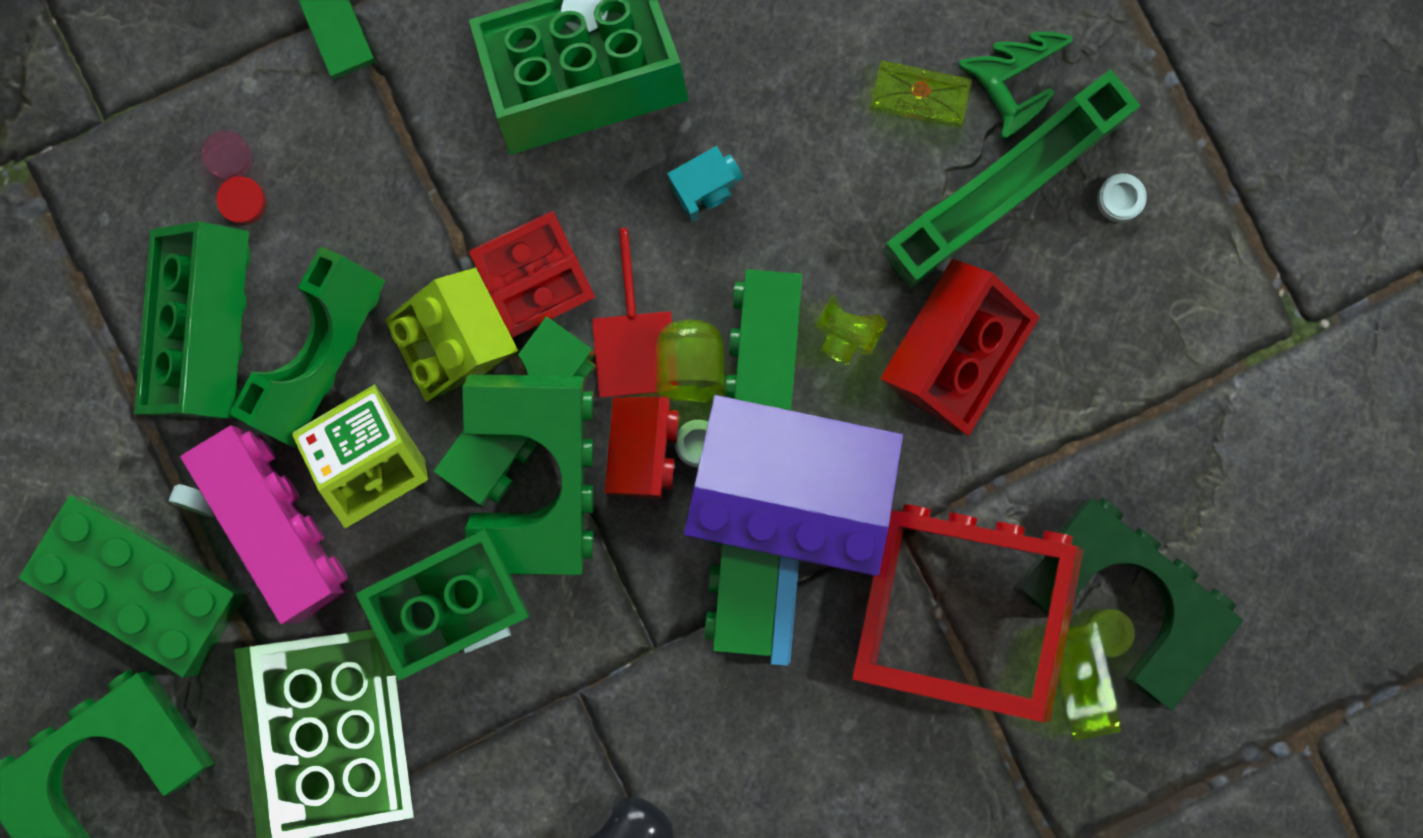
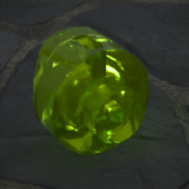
(848, 332)

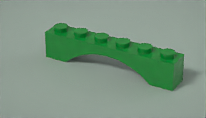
(1010, 179)

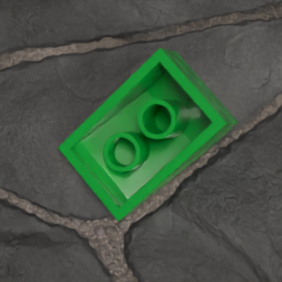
(442, 604)

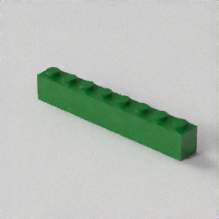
(765, 377)

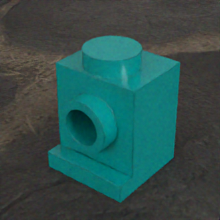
(704, 181)

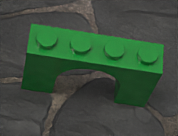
(554, 415)
(132, 713)

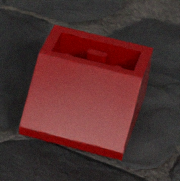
(639, 447)

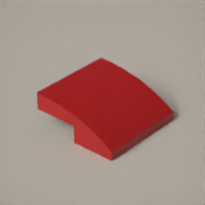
(531, 273)

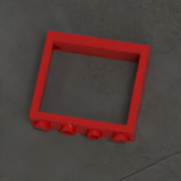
(1006, 536)

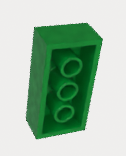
(132, 586)

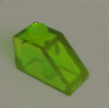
(1087, 684)

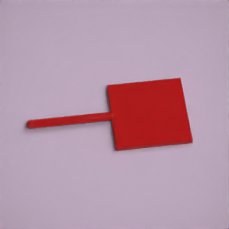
(628, 343)

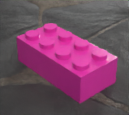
(266, 524)

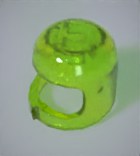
(690, 352)

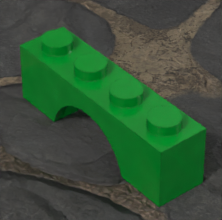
(338, 303)
(482, 463)

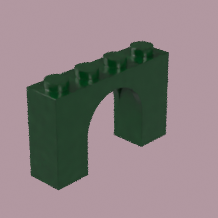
(1193, 622)

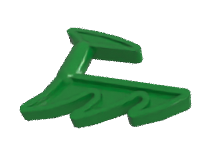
(995, 71)

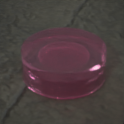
(226, 154)

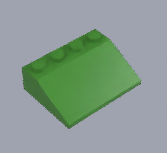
(322, 735)

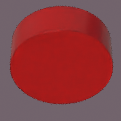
(241, 200)

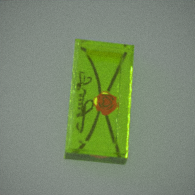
(921, 93)

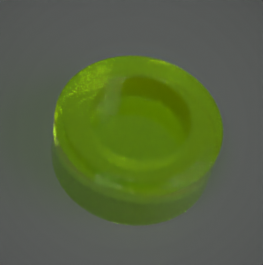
(1114, 630)

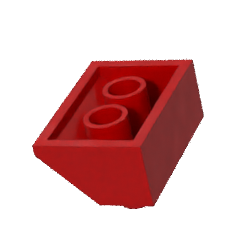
(960, 346)

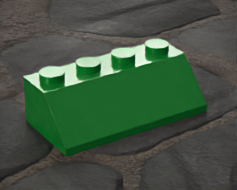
(192, 321)

